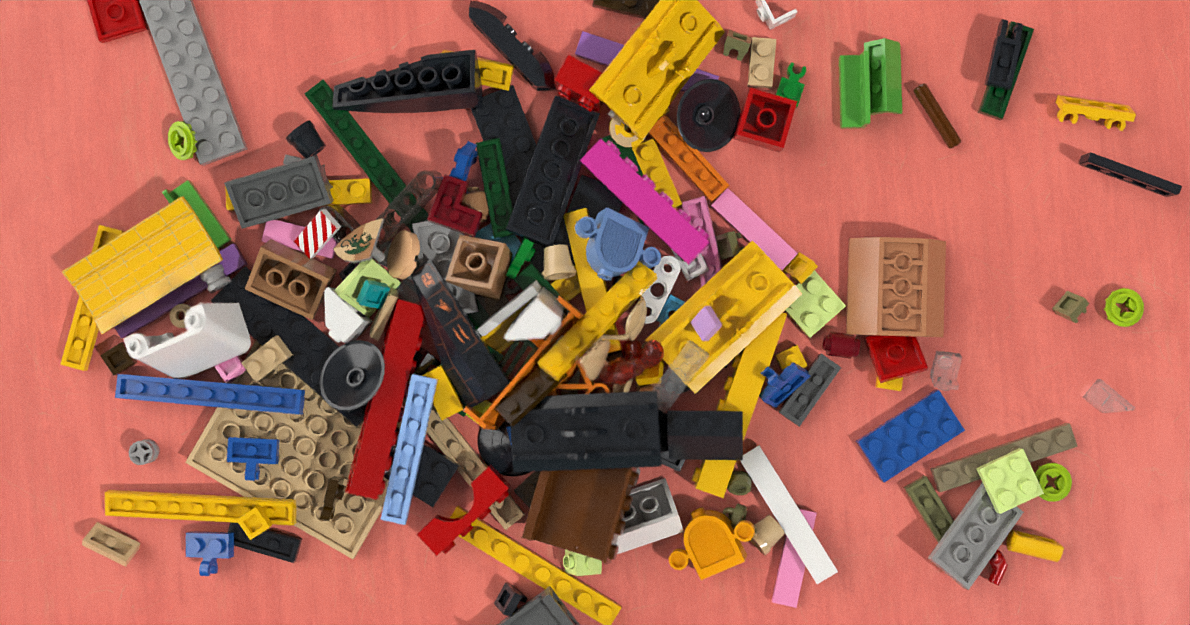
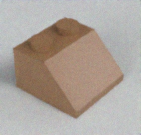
(479, 266)

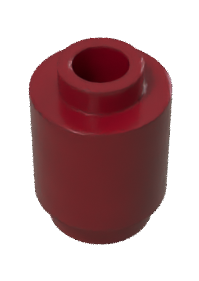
(841, 345)

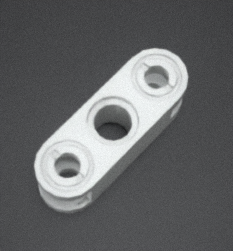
(667, 280)

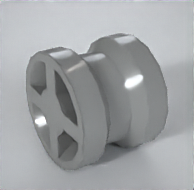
(215, 278)
(138, 454)

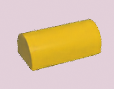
(1034, 545)

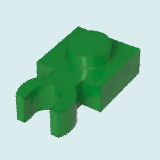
(791, 87)
(523, 253)

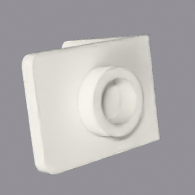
(765, 15)

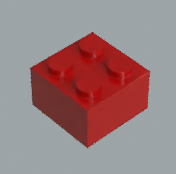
(575, 81)
(765, 120)

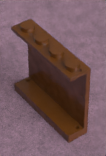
(581, 510)

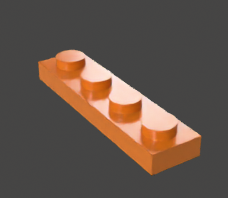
(688, 159)

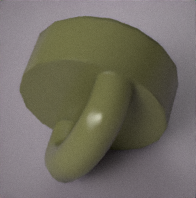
(739, 483)
(739, 514)

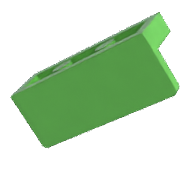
(884, 76)
(854, 91)
(202, 210)

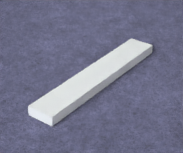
(788, 515)

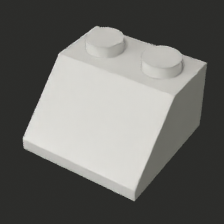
(342, 318)

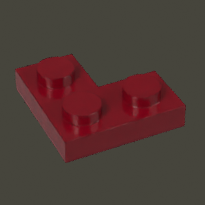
(448, 209)

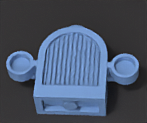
(615, 243)

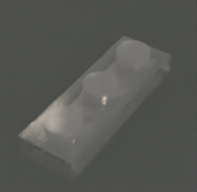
(679, 374)

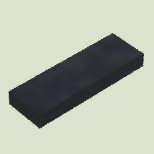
(268, 543)

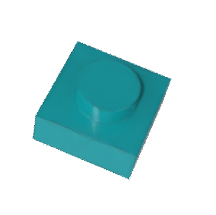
(373, 294)

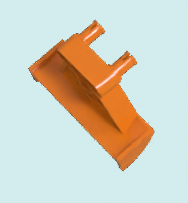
(493, 420)

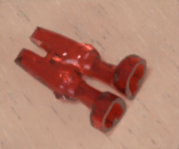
(634, 362)

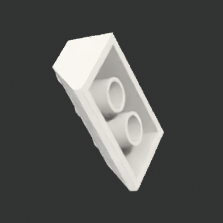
(537, 318)
(649, 517)

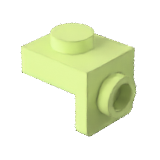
(580, 564)

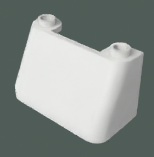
(213, 336)

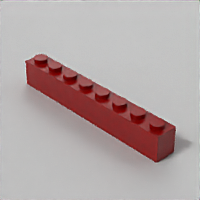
(384, 407)

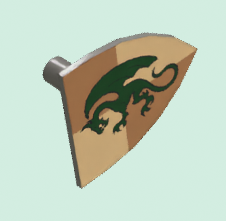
(361, 243)

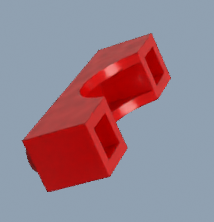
(442, 531)

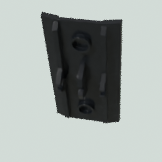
(588, 433)

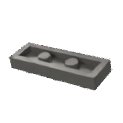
(806, 396)

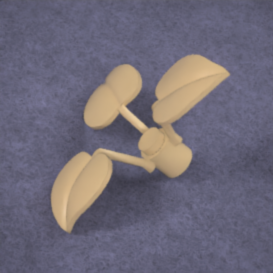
(596, 354)

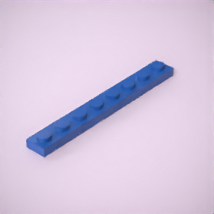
(210, 394)

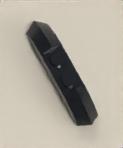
(532, 67)

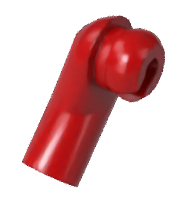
(999, 568)

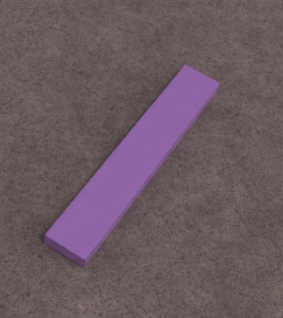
(604, 51)
(231, 262)

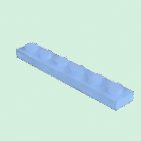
(409, 449)

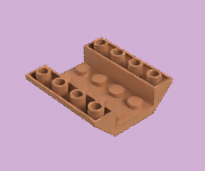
(896, 287)

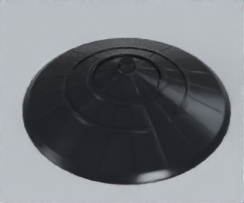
(708, 115)
(352, 375)
(497, 450)

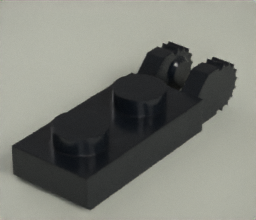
(1004, 57)

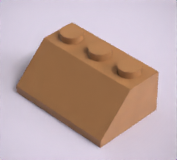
(290, 278)

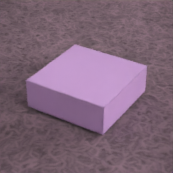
(706, 323)

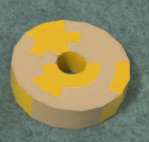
(620, 136)

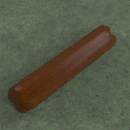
(937, 115)

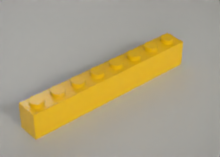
(740, 395)

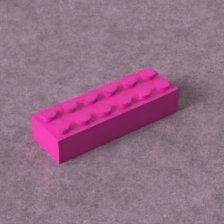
(645, 202)

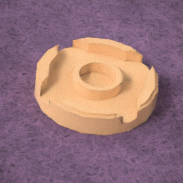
(402, 255)

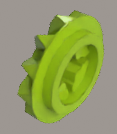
(177, 133)
(1133, 303)
(1062, 483)

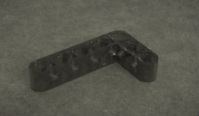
(400, 203)

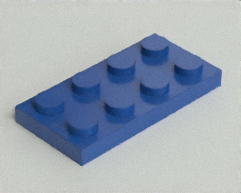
(910, 435)

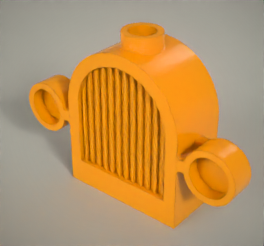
(712, 543)

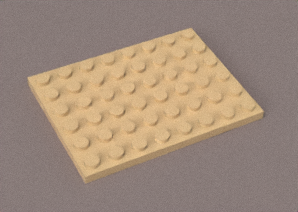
(310, 453)

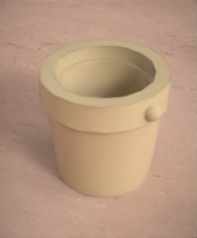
(557, 263)
(766, 534)

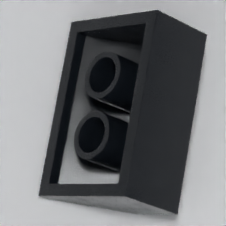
(705, 435)

